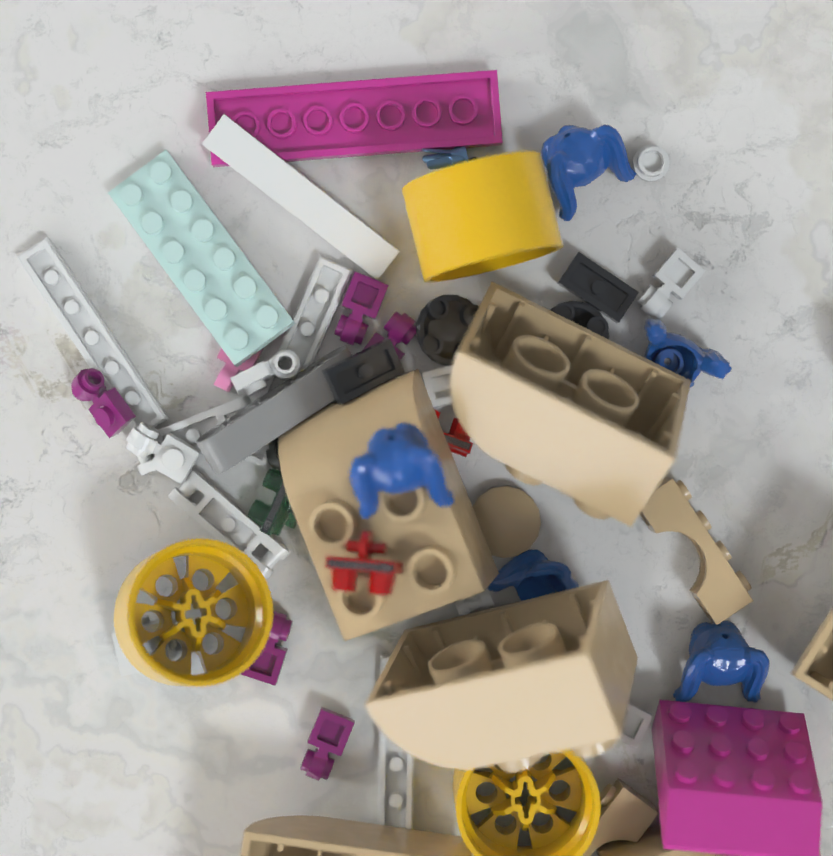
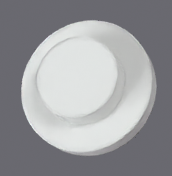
(650, 163)

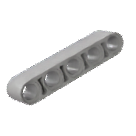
(270, 415)

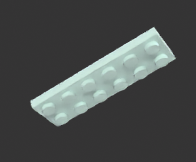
(201, 258)

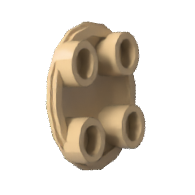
(507, 520)

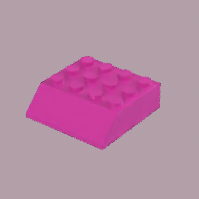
(736, 780)

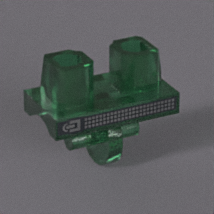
(273, 516)

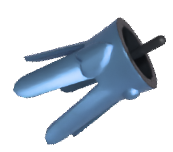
(446, 157)

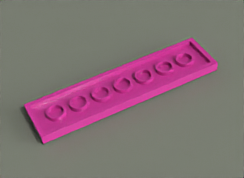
(366, 115)

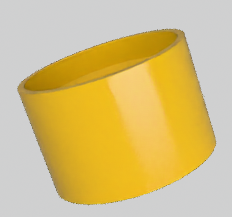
(482, 216)
(249, 604)
(551, 839)

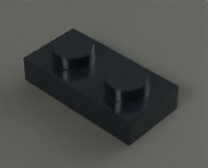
(598, 287)
(363, 371)

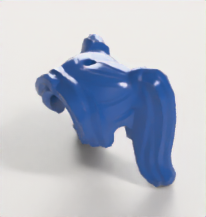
(579, 157)
(685, 355)
(397, 464)
(533, 576)
(720, 659)

